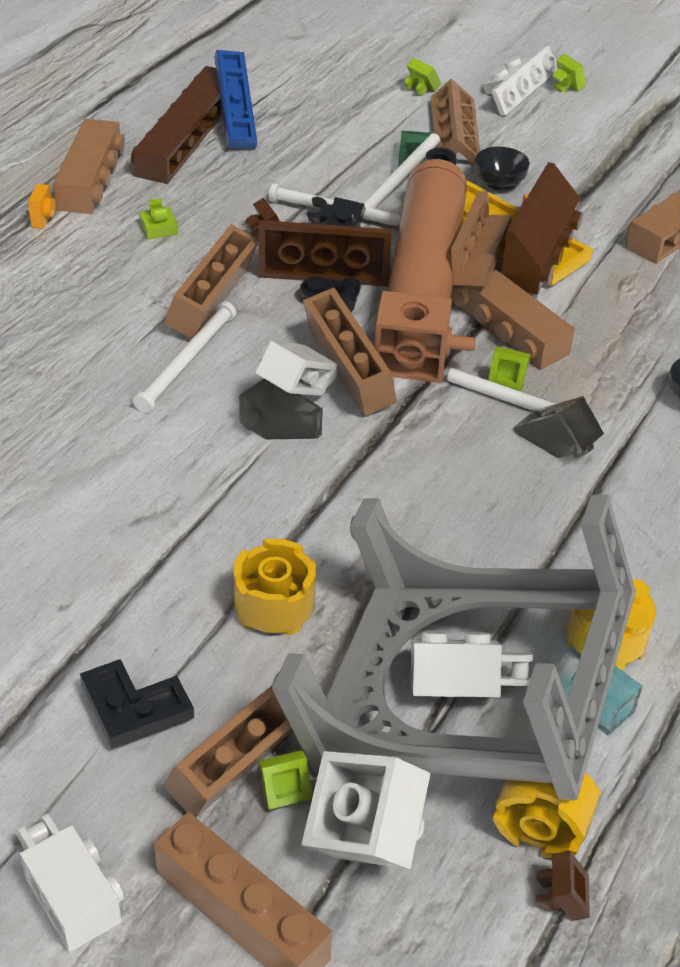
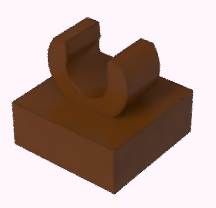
(264, 212)
(568, 885)

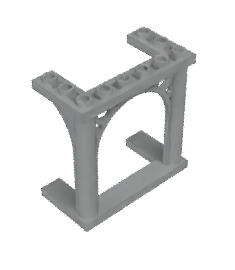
(414, 579)

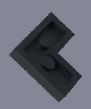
(133, 713)

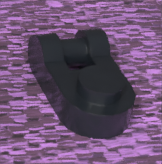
(347, 289)

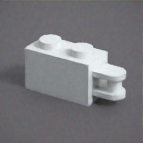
(296, 368)
(463, 666)
(69, 882)

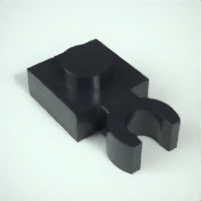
(340, 213)

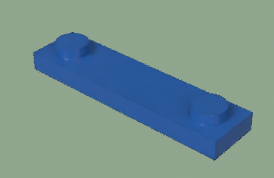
(235, 99)

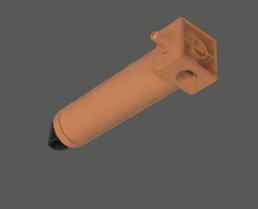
(417, 306)

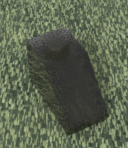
(279, 414)
(562, 428)

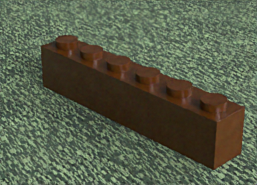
(179, 129)

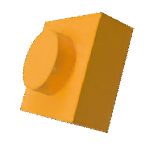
(41, 206)

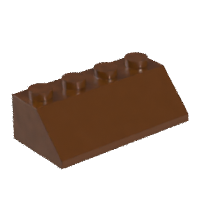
(541, 231)
(325, 251)

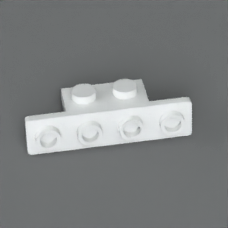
(519, 79)

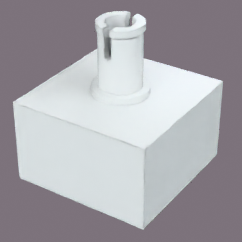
(367, 809)

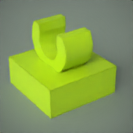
(569, 74)
(423, 75)
(158, 220)
(509, 368)
(285, 779)

